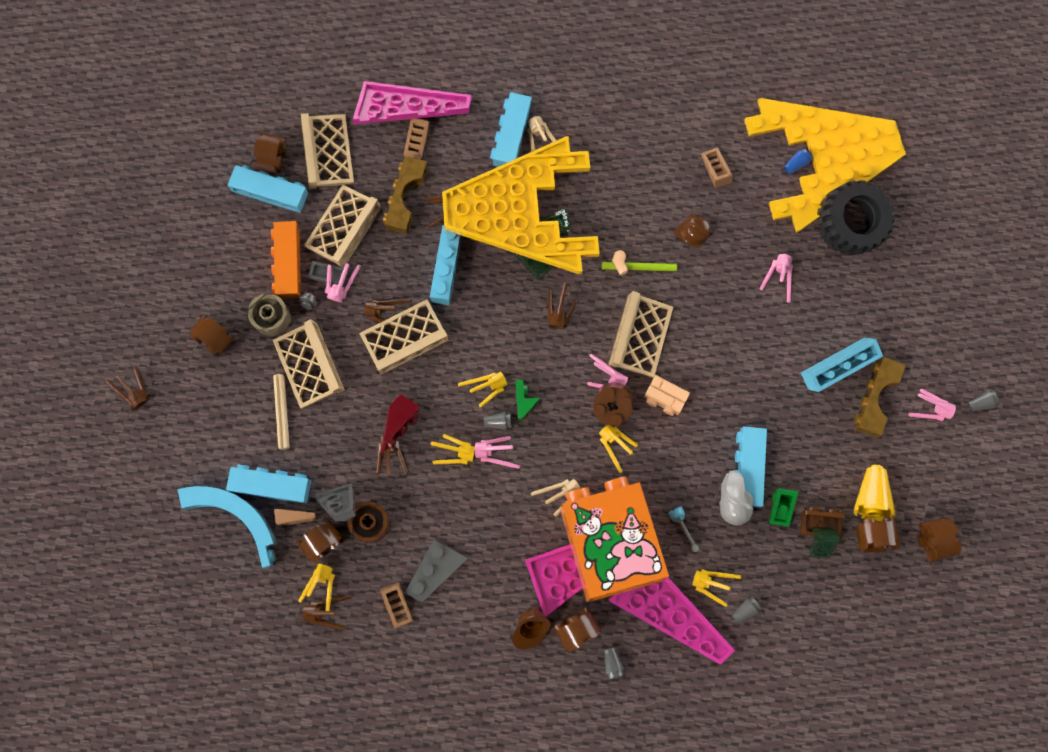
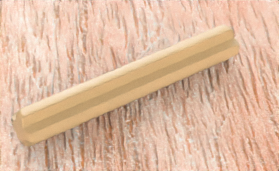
(281, 411)

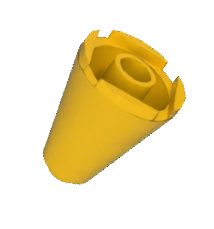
(875, 495)

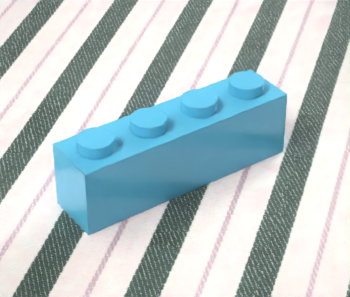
(512, 129)
(267, 188)
(445, 267)
(841, 364)
(752, 461)
(268, 485)

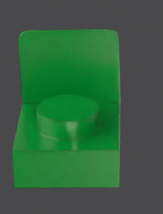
(524, 405)
(782, 507)

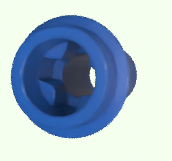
(799, 160)

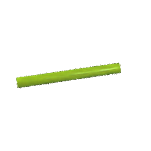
(642, 266)

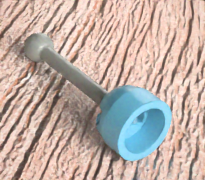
(678, 516)

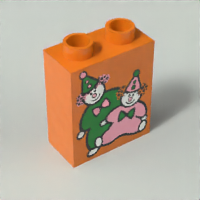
(613, 539)

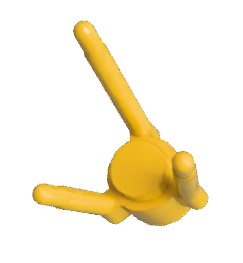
(495, 380)
(612, 434)
(465, 451)
(321, 574)
(702, 580)

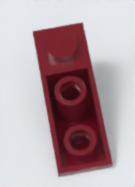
(399, 416)

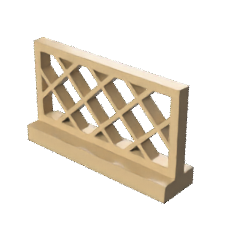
(311, 154)
(358, 229)
(625, 330)
(408, 352)
(323, 357)

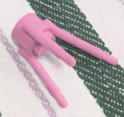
(783, 266)
(338, 292)
(615, 375)
(942, 407)
(484, 449)

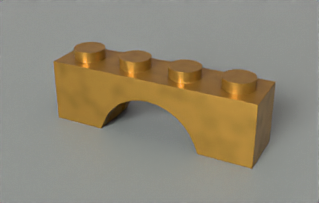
(411, 174)
(871, 419)

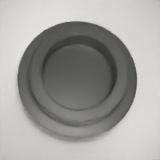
(308, 301)

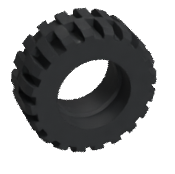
(877, 211)

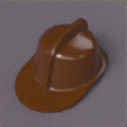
(693, 231)
(530, 629)

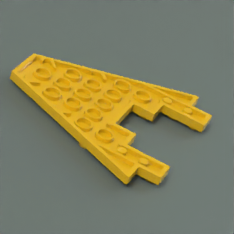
(841, 149)
(504, 211)

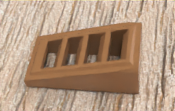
(419, 124)
(721, 178)
(290, 517)
(396, 586)

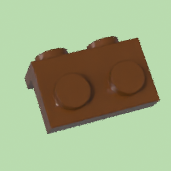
(814, 518)

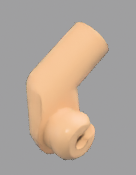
(618, 260)

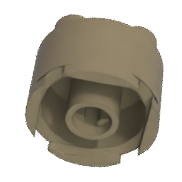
(261, 307)

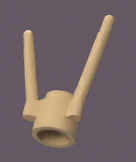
(538, 128)
(568, 487)

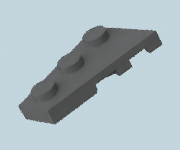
(338, 502)
(434, 569)

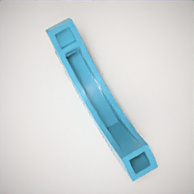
(213, 497)

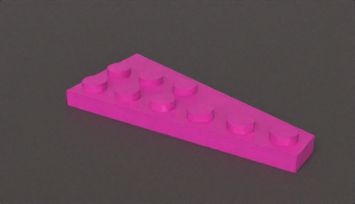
(393, 102)
(554, 577)
(675, 615)

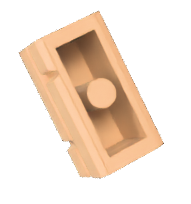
(666, 396)

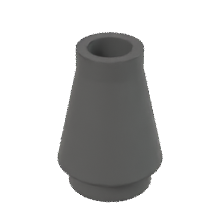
(985, 401)
(499, 421)
(747, 610)
(613, 665)

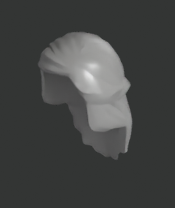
(735, 502)

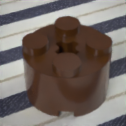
(268, 152)
(211, 334)
(613, 414)
(377, 529)
(877, 536)
(939, 539)
(319, 540)
(577, 629)

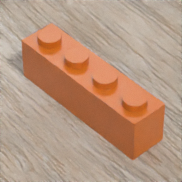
(286, 260)

